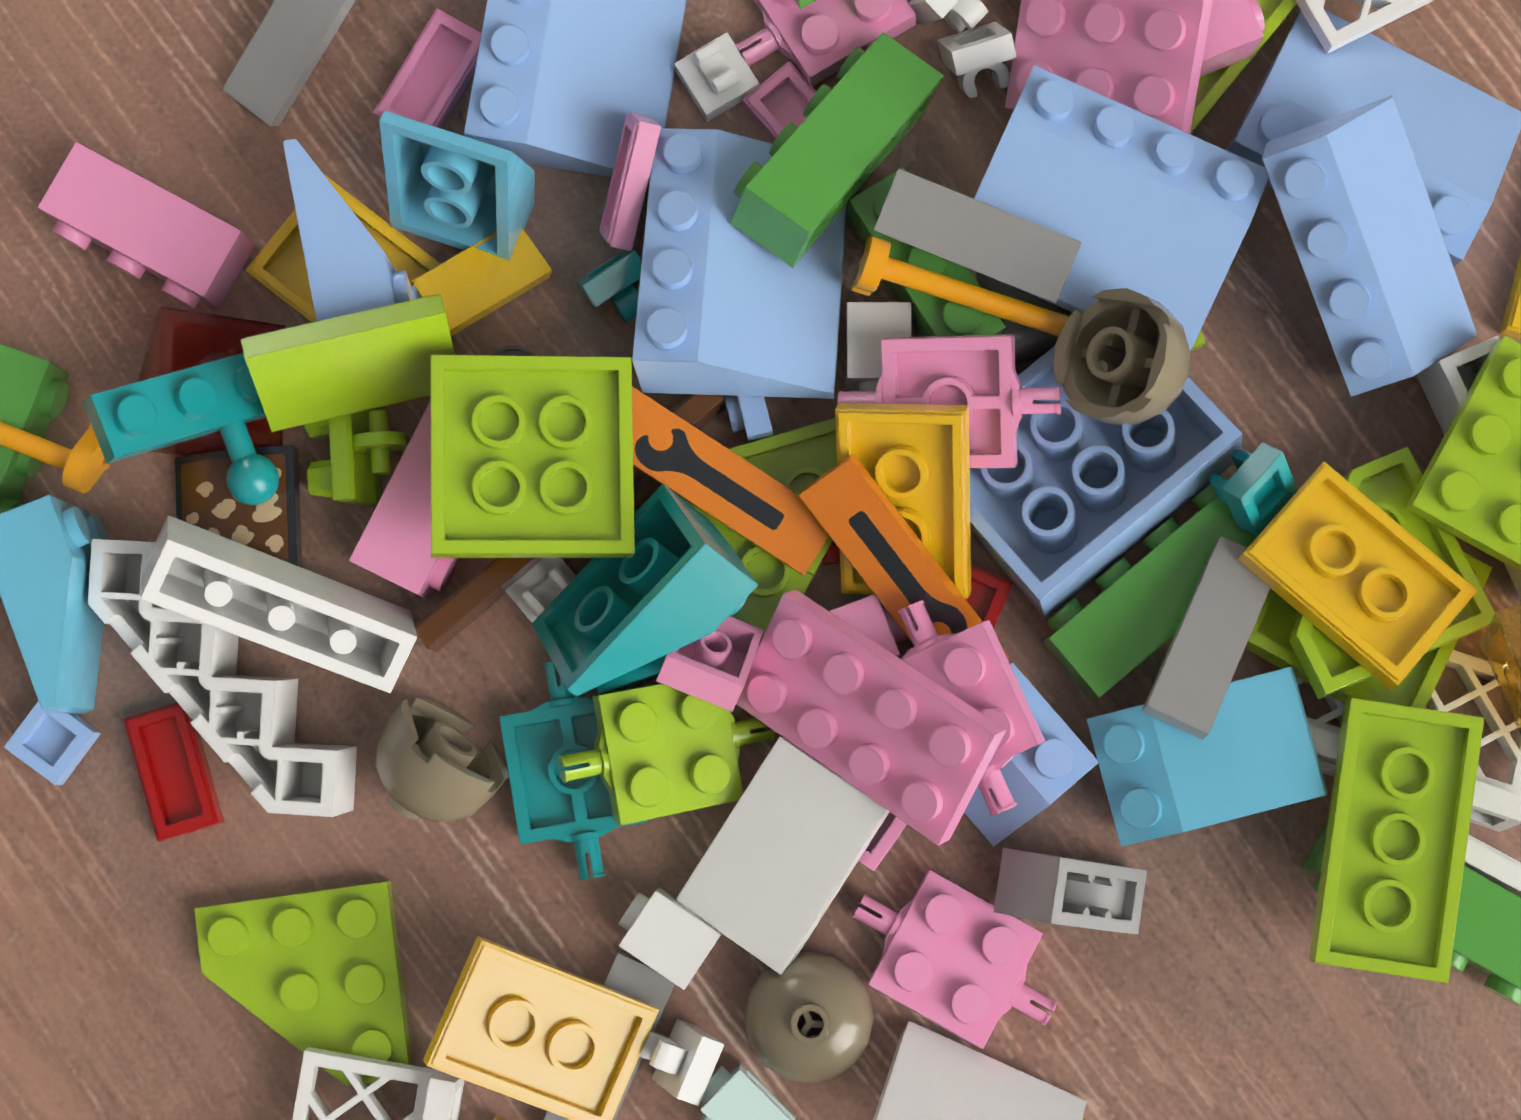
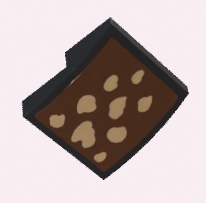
(266, 527)

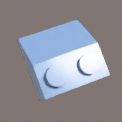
(1036, 774)

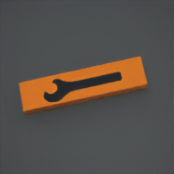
(724, 485)
(885, 547)

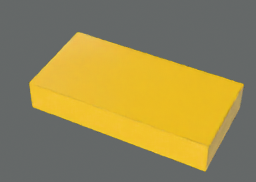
(480, 282)

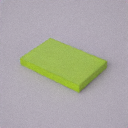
(348, 362)

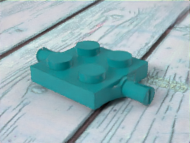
(541, 800)

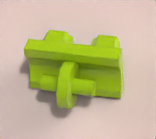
(358, 456)

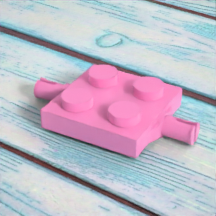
(824, 31)
(962, 372)
(980, 675)
(954, 959)

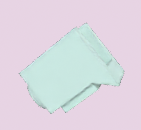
(740, 1097)

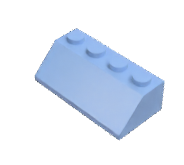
(1369, 245)

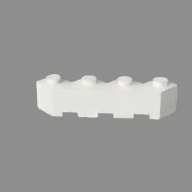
(239, 716)

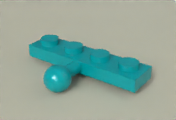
(185, 407)

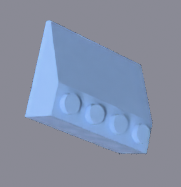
(567, 73)
(1452, 127)
(1137, 193)
(716, 303)
(1092, 487)

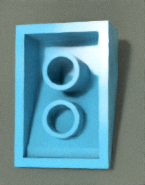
(454, 186)
(46, 599)
(1247, 764)

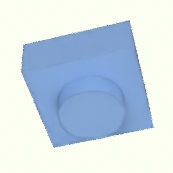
(749, 414)
(52, 742)

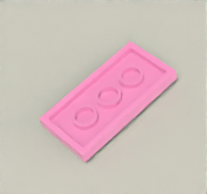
(869, 716)

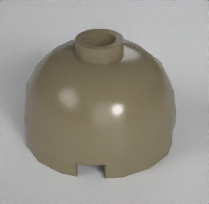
(1122, 358)
(433, 765)
(817, 985)

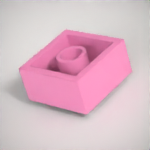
(714, 665)

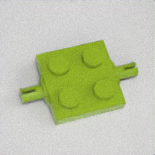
(664, 752)

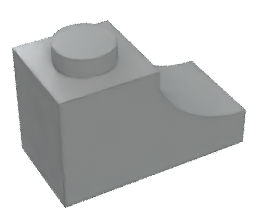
(1070, 891)

